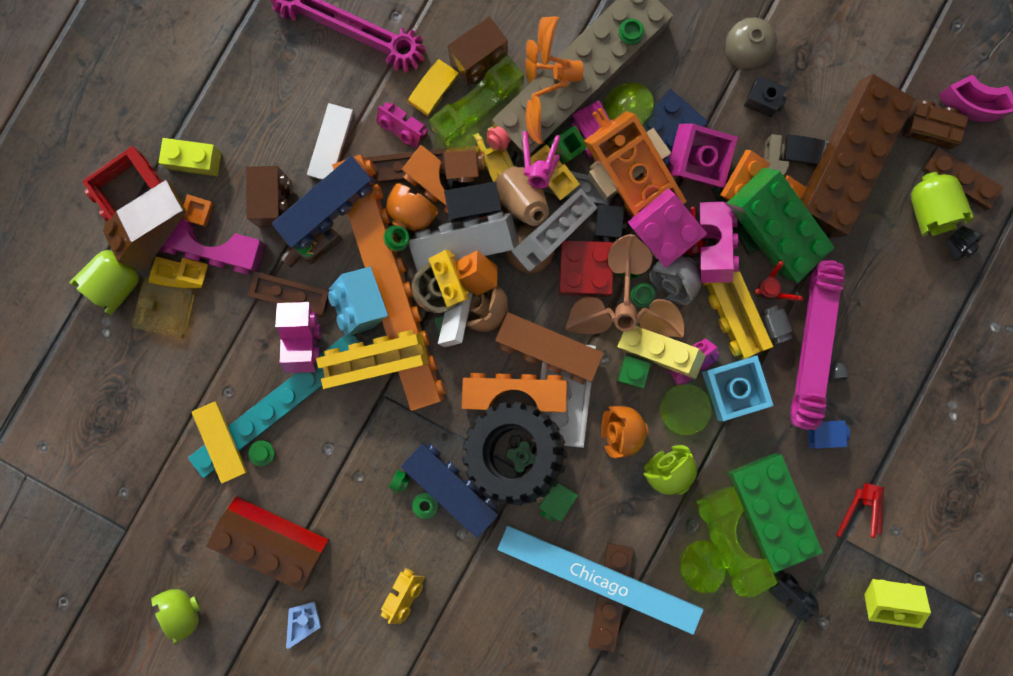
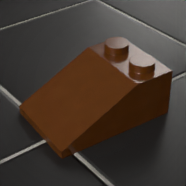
(144, 225)

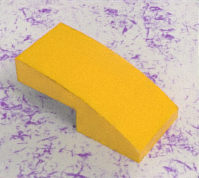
(432, 87)
(562, 180)
(176, 274)

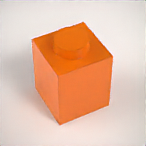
(477, 273)

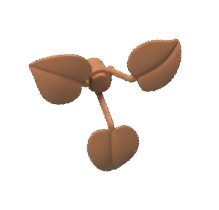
(589, 313)

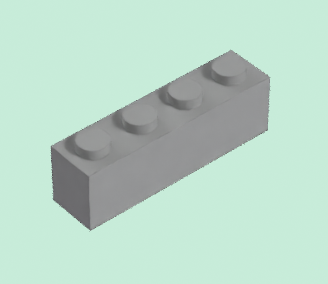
(486, 235)

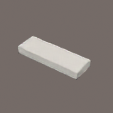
(330, 141)
(454, 324)

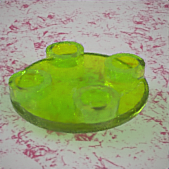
(631, 98)
(685, 409)
(702, 567)

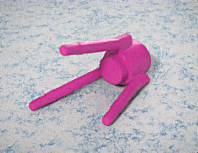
(540, 172)

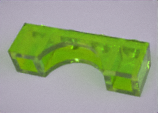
(491, 91)
(721, 512)

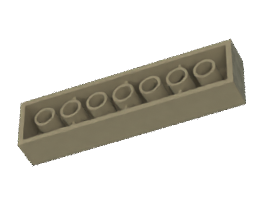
(603, 60)

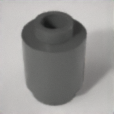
(777, 324)

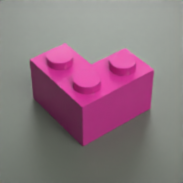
(298, 336)

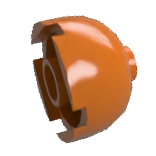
(410, 210)
(624, 431)

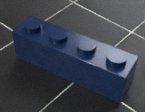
(325, 203)
(450, 490)

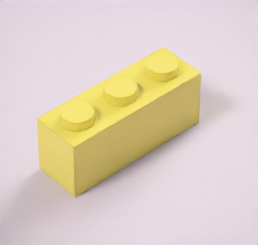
(662, 351)

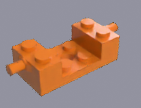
(620, 148)

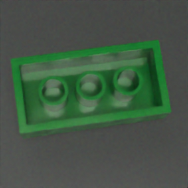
(780, 224)
(775, 512)

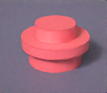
(498, 138)

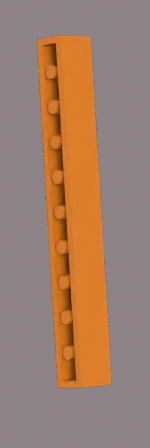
(369, 224)

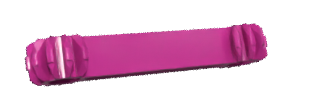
(354, 26)
(810, 393)

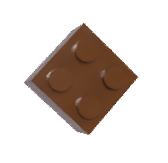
(478, 51)
(266, 194)

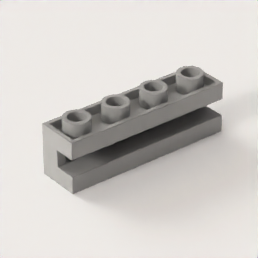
(554, 230)

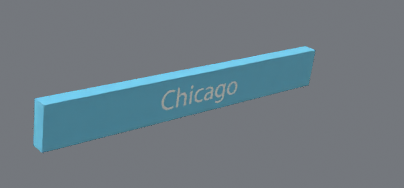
(601, 579)

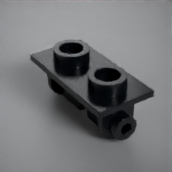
(803, 603)

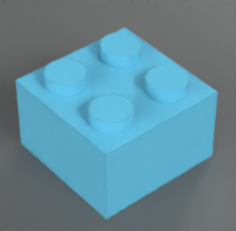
(357, 301)
(737, 388)

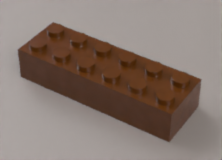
(856, 154)

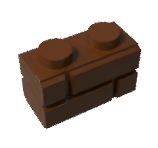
(935, 124)

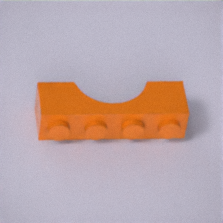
(425, 169)
(482, 392)

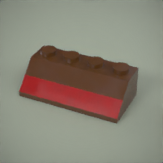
(268, 543)

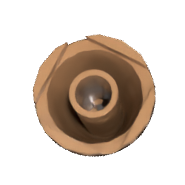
(521, 198)

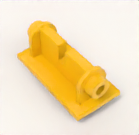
(445, 270)
(397, 608)

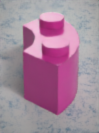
(978, 100)

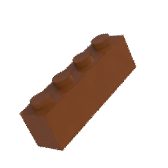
(548, 347)

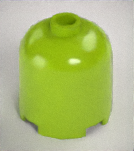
(940, 204)
(106, 281)

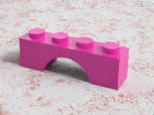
(239, 251)

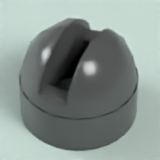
(837, 372)

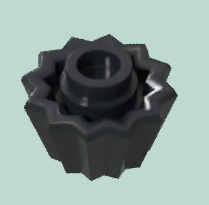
(963, 243)

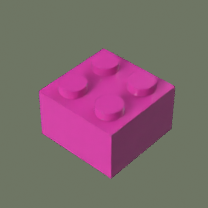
(702, 155)
(667, 227)

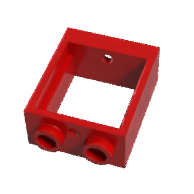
(112, 169)

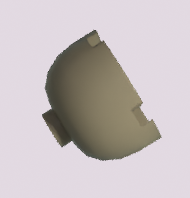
(751, 43)
(427, 291)

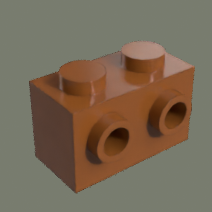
(464, 163)

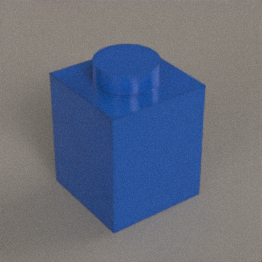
(829, 435)

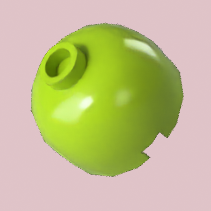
(671, 472)
(177, 614)

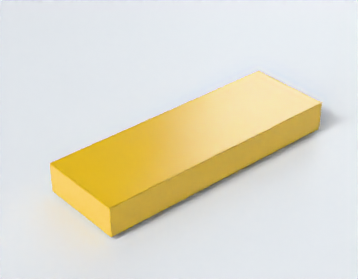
(219, 442)

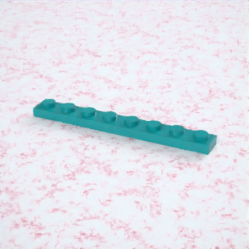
(270, 409)

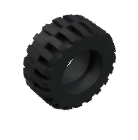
(481, 449)

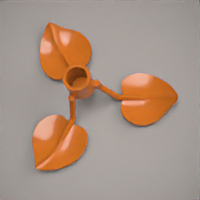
(563, 70)

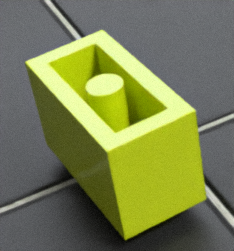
(190, 157)
(897, 603)

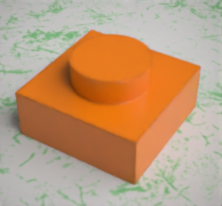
(197, 210)

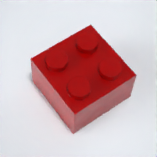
(585, 269)

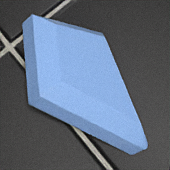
(302, 622)

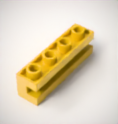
(738, 317)
(372, 360)

